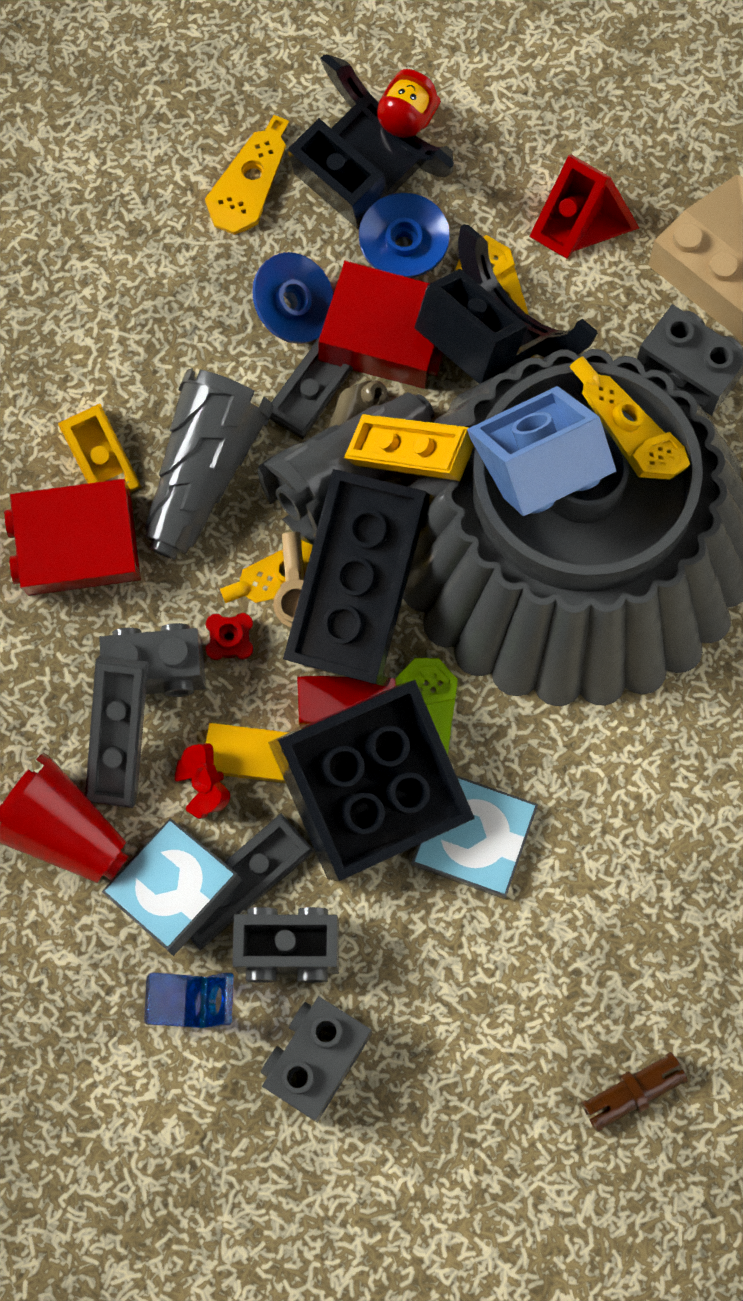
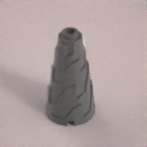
(206, 445)
(303, 471)

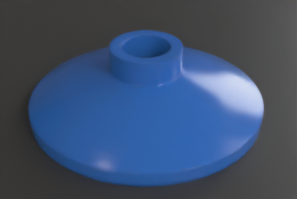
(408, 217)
(304, 287)

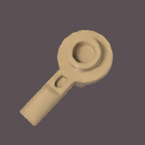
(288, 595)

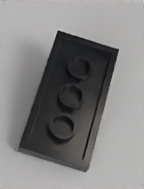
(356, 577)

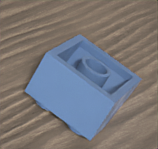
(543, 450)

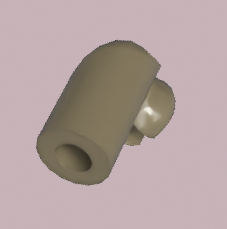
(357, 399)

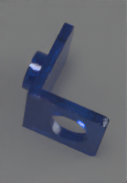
(188, 1000)

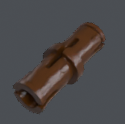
(634, 1092)

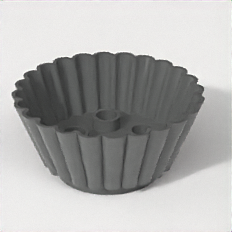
(603, 580)

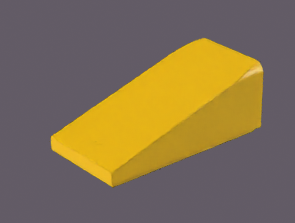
(97, 447)

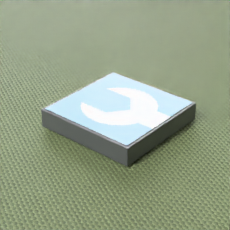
(484, 849)
(172, 886)

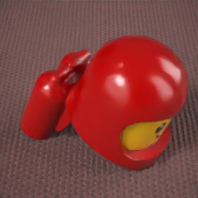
(407, 104)

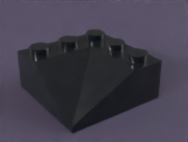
(371, 781)

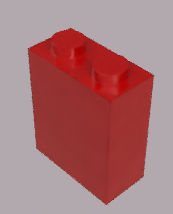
(374, 326)
(73, 537)

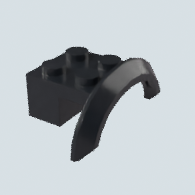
(357, 157)
(480, 324)

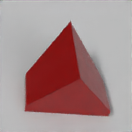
(581, 210)

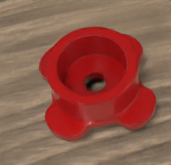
(237, 647)

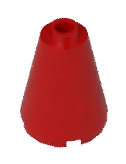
(60, 825)

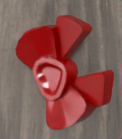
(198, 765)

